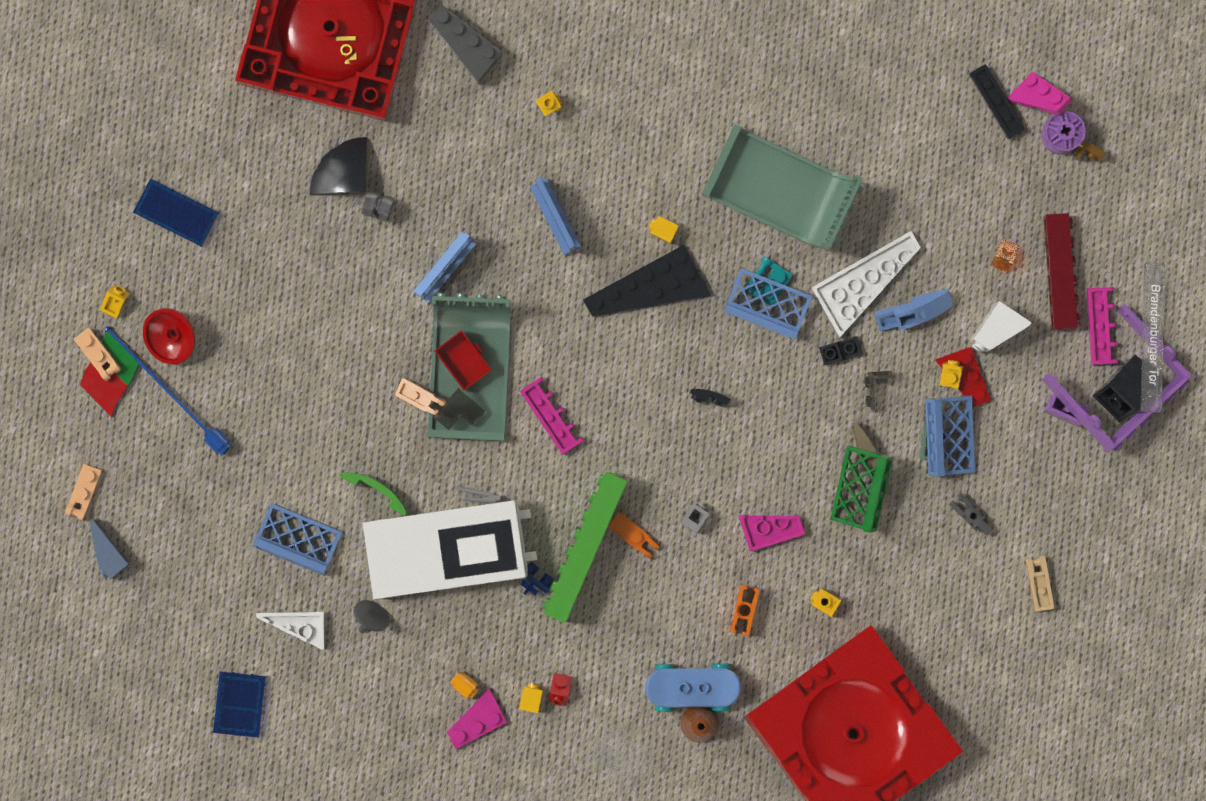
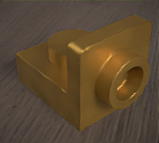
(1092, 151)

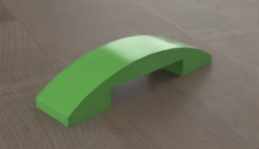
(395, 504)

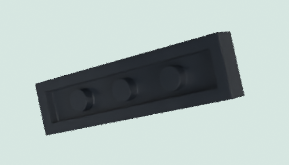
(996, 101)

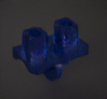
(543, 584)

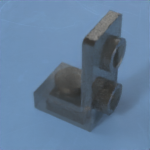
(880, 377)

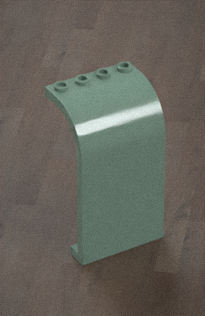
(782, 189)
(488, 325)

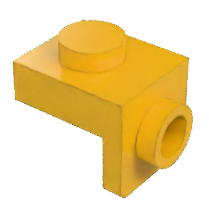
(549, 103)

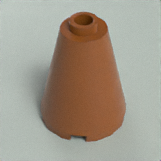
(697, 715)

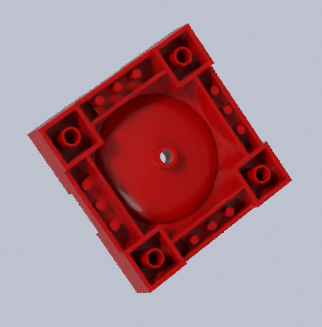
(299, 59)
(859, 690)

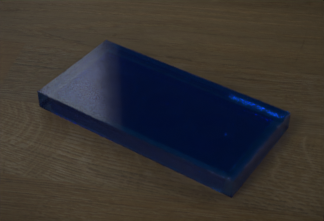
(176, 212)

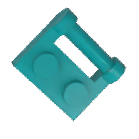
(778, 275)

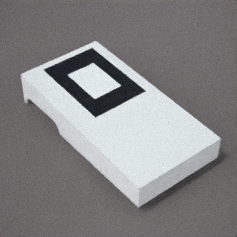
(446, 549)

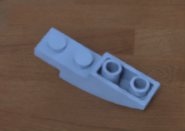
(916, 312)

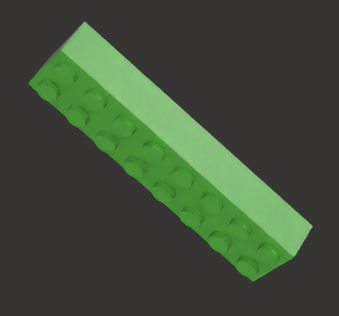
(586, 545)

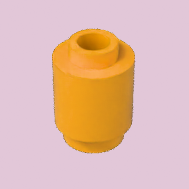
(464, 685)

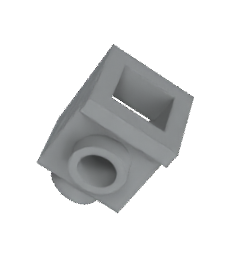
(692, 524)

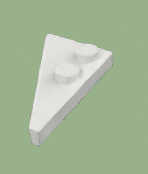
(304, 625)

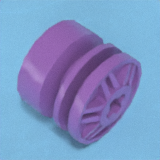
(1063, 143)

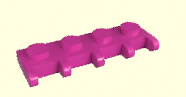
(1099, 326)
(549, 417)

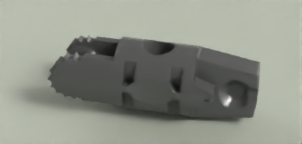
(978, 521)

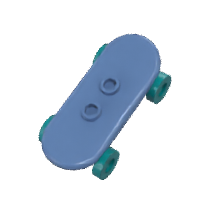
(693, 687)

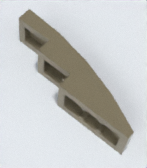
(863, 442)

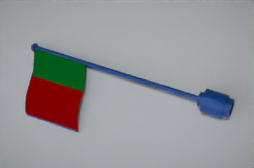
(109, 392)

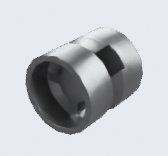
(378, 206)

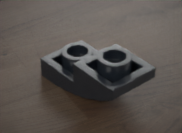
(840, 350)
(702, 395)

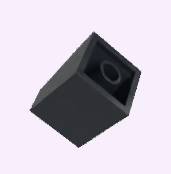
(1122, 391)

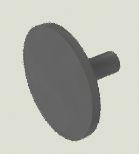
(371, 616)

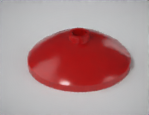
(161, 339)

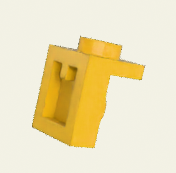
(114, 301)
(951, 374)

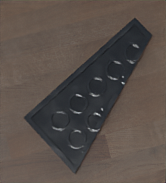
(657, 283)

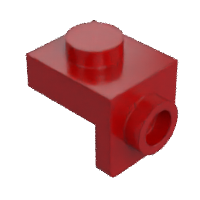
(560, 689)

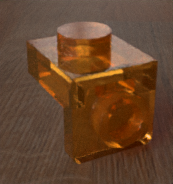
(1005, 255)

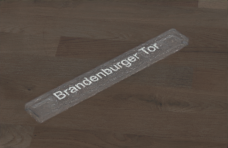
(1153, 337)

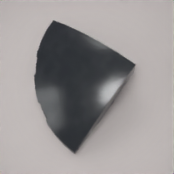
(342, 169)

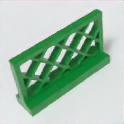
(876, 495)

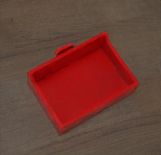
(463, 360)

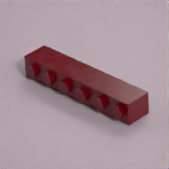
(1060, 271)

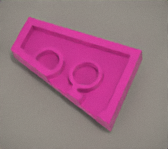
(1040, 94)
(768, 530)
(478, 720)

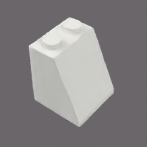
(997, 327)

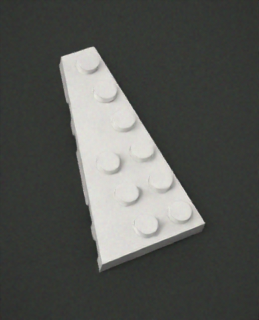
(855, 287)

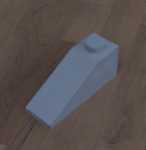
(107, 553)

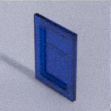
(239, 704)

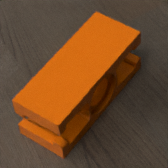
(739, 603)

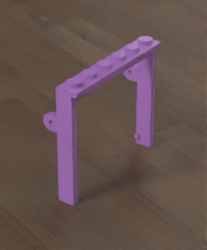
(1093, 423)

